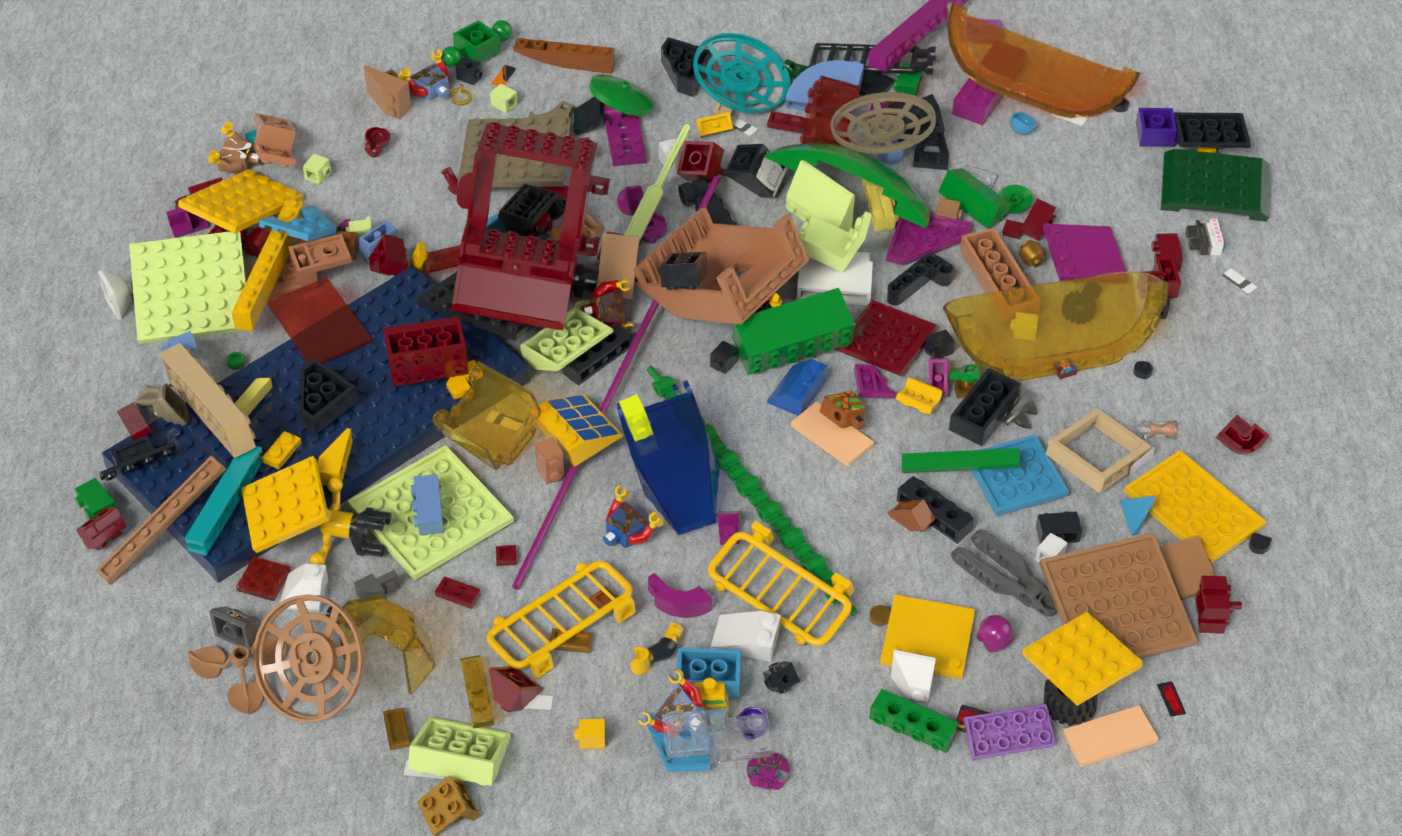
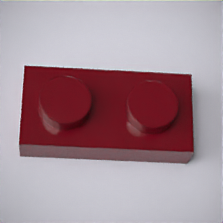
(785, 122)
(457, 592)

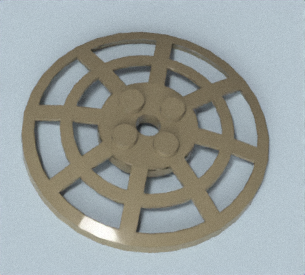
(883, 127)

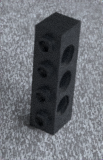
(599, 355)
(948, 517)

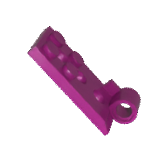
(615, 135)

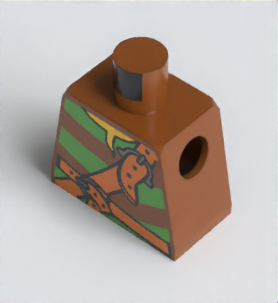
(844, 409)

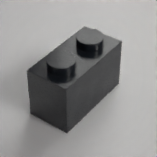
(1063, 525)

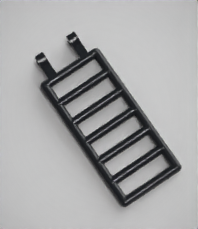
(914, 65)

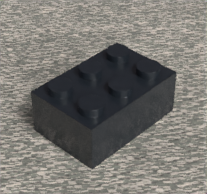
(920, 113)

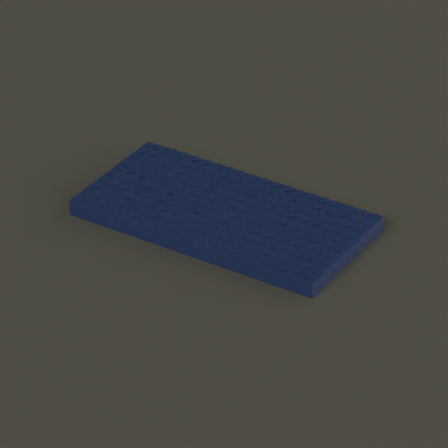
(385, 424)

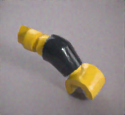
(660, 651)

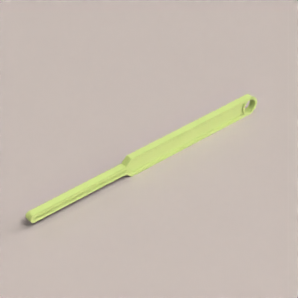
(654, 192)

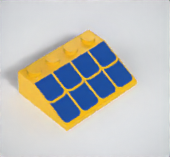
(576, 427)

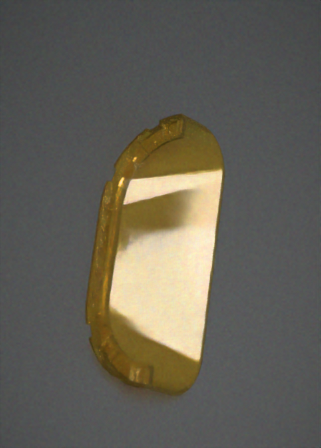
(1059, 323)

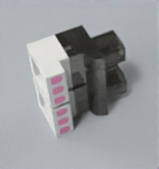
(1207, 238)

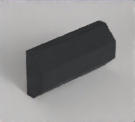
(526, 208)

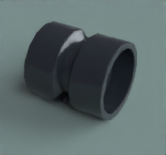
(689, 191)

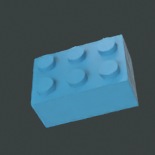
(718, 664)

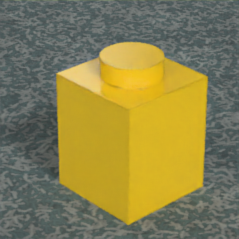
(591, 733)

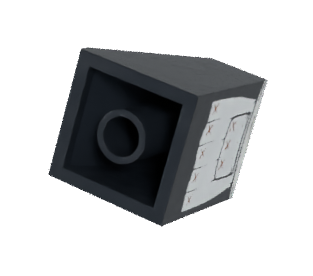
(754, 171)

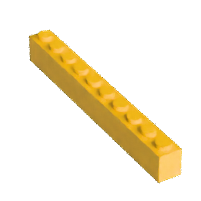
(265, 271)

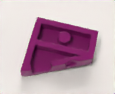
(871, 383)

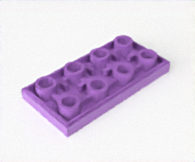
(1009, 732)

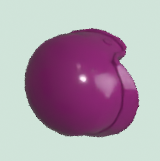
(629, 199)
(995, 633)

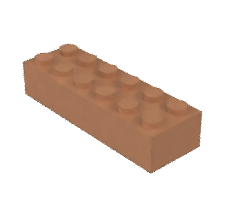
(991, 261)

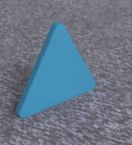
(1136, 511)

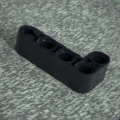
(916, 276)

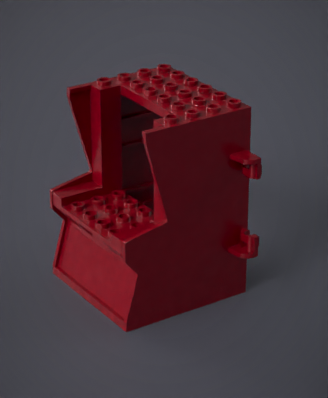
(516, 274)

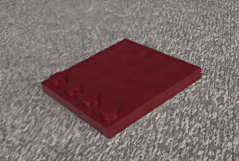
(888, 337)

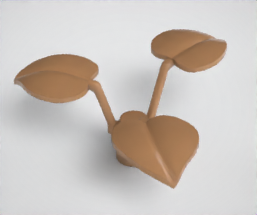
(242, 697)

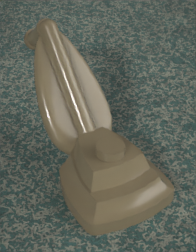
(166, 404)

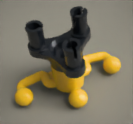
(350, 526)

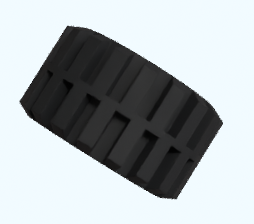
(1064, 709)

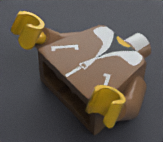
(235, 153)

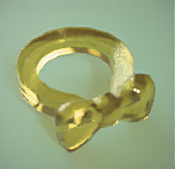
(460, 88)

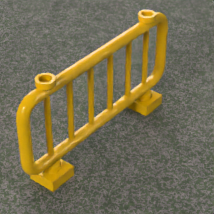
(761, 533)
(541, 660)

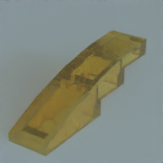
(477, 691)

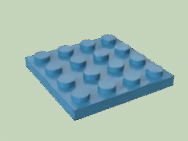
(1025, 486)

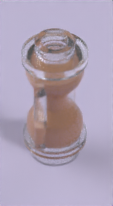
(1169, 429)

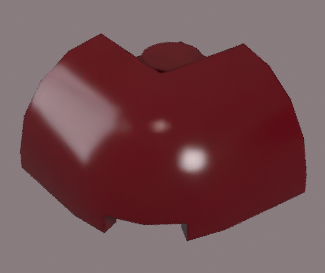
(1241, 437)

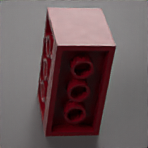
(426, 351)

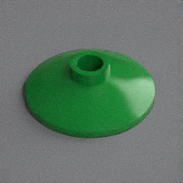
(1018, 196)

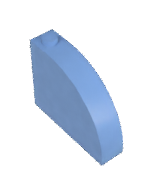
(837, 69)

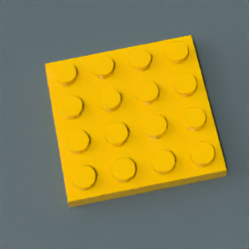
(285, 504)
(1082, 658)

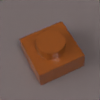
(600, 598)

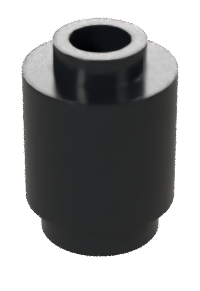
(557, 209)

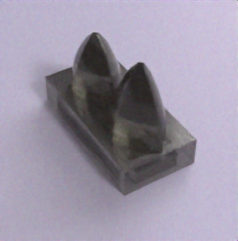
(1017, 415)

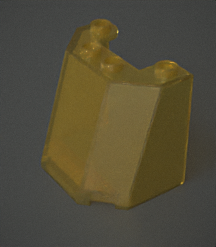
(491, 418)
(395, 625)

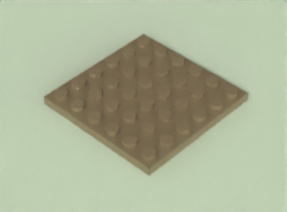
(513, 170)

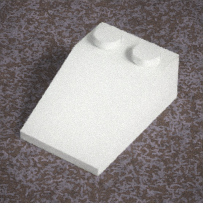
(750, 632)

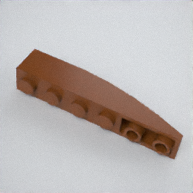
(568, 54)

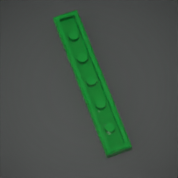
(960, 460)

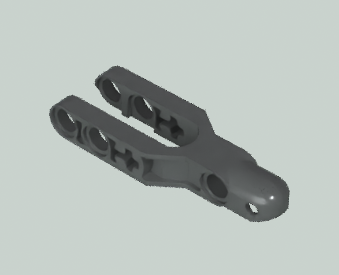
(1027, 590)

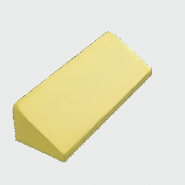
(254, 394)

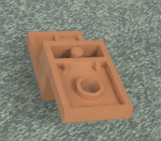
(274, 140)
(307, 260)

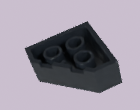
(678, 62)
(323, 396)

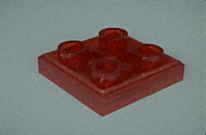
(263, 578)

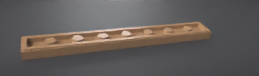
(160, 520)

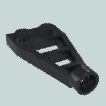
(932, 160)

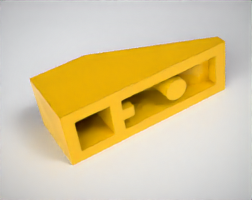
(335, 458)

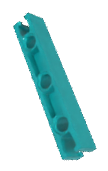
(223, 501)

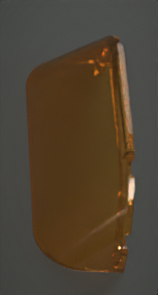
(1033, 70)

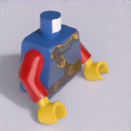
(627, 524)

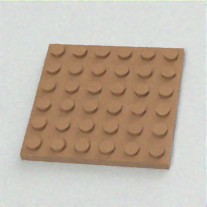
(1125, 591)

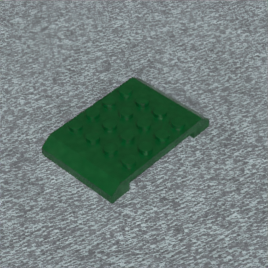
(1215, 183)

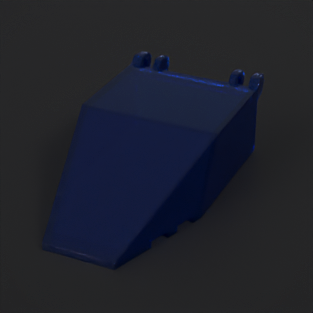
(677, 462)

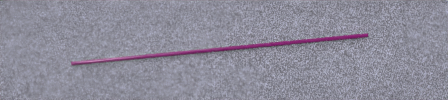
(603, 408)

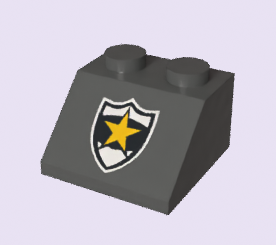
(234, 626)

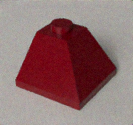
(512, 688)

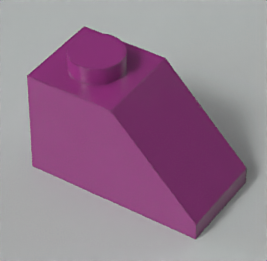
(939, 374)

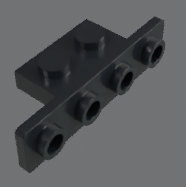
(134, 454)

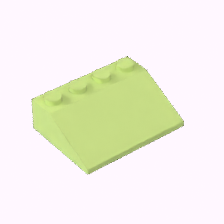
(819, 196)
(556, 348)
(458, 751)

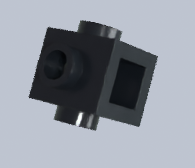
(780, 677)

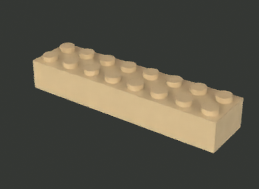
(208, 400)

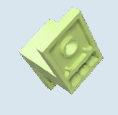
(831, 244)

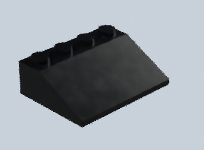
(1211, 130)

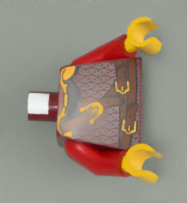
(608, 303)

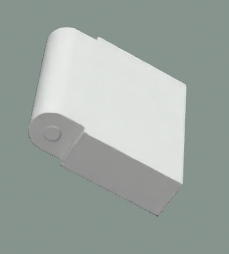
(852, 282)

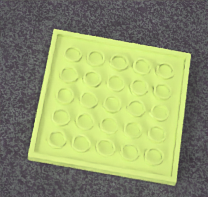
(186, 285)
(466, 506)

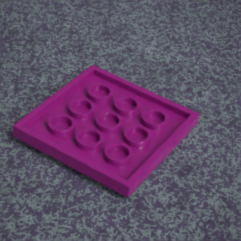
(1082, 250)

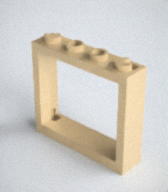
(1083, 470)

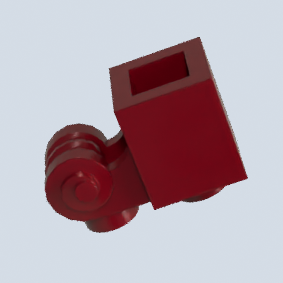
(255, 241)

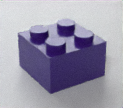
(1156, 127)

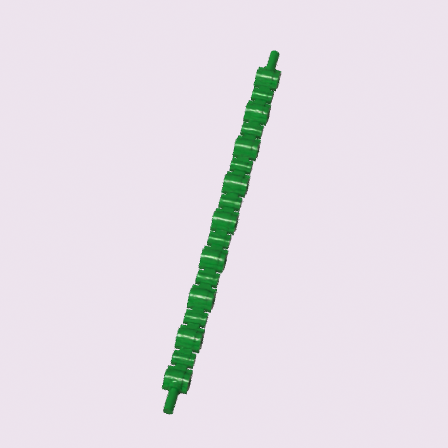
(749, 486)

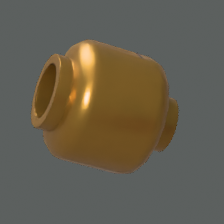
(1032, 253)

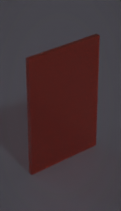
(319, 321)

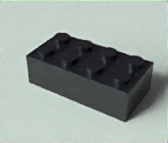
(683, 270)
(985, 406)

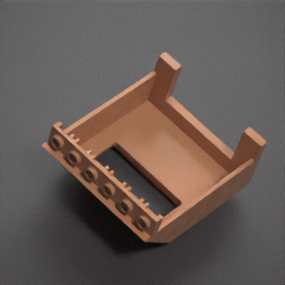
(765, 253)

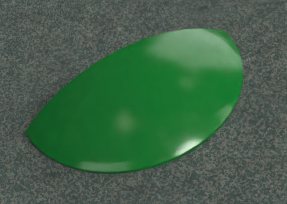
(910, 203)

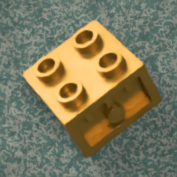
(447, 804)

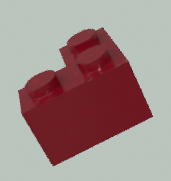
(388, 256)
(1167, 271)

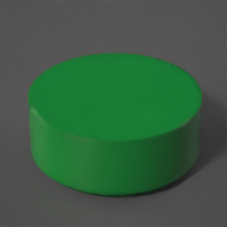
(236, 360)

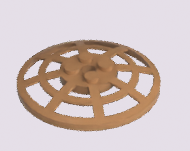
(300, 658)

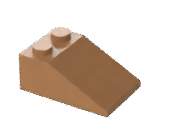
(388, 92)

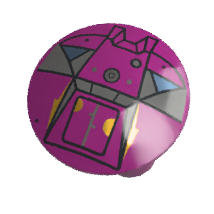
(768, 772)

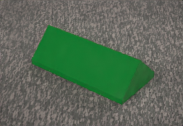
(974, 197)

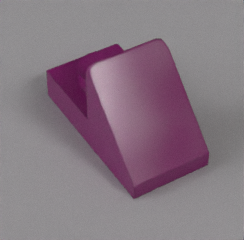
(728, 525)

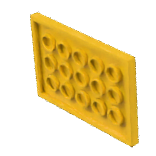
(239, 200)
(1196, 504)

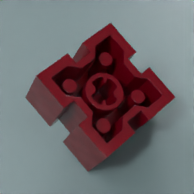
(1214, 604)

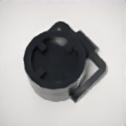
(585, 279)

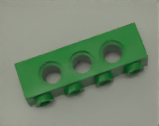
(908, 712)

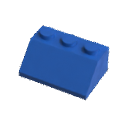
(799, 386)

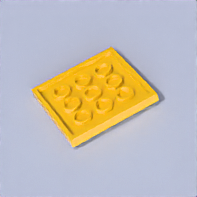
(930, 631)

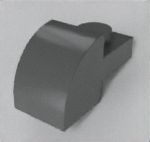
(379, 586)

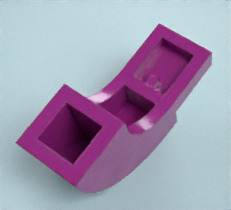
(679, 603)

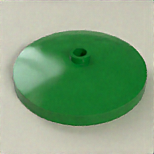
(621, 95)

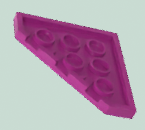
(914, 241)

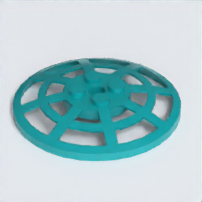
(738, 68)

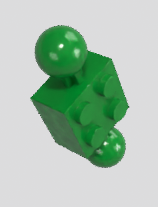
(476, 42)

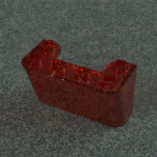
(824, 100)

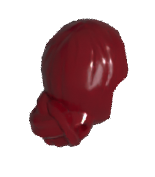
(376, 140)

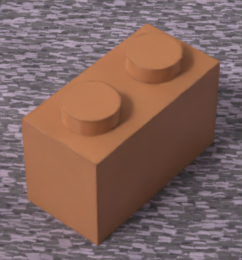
(549, 460)

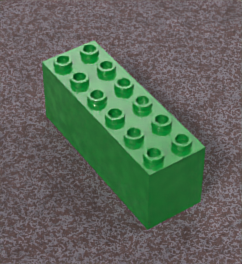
(794, 331)

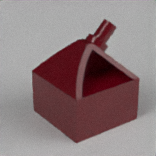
(700, 160)

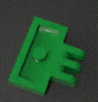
(967, 373)

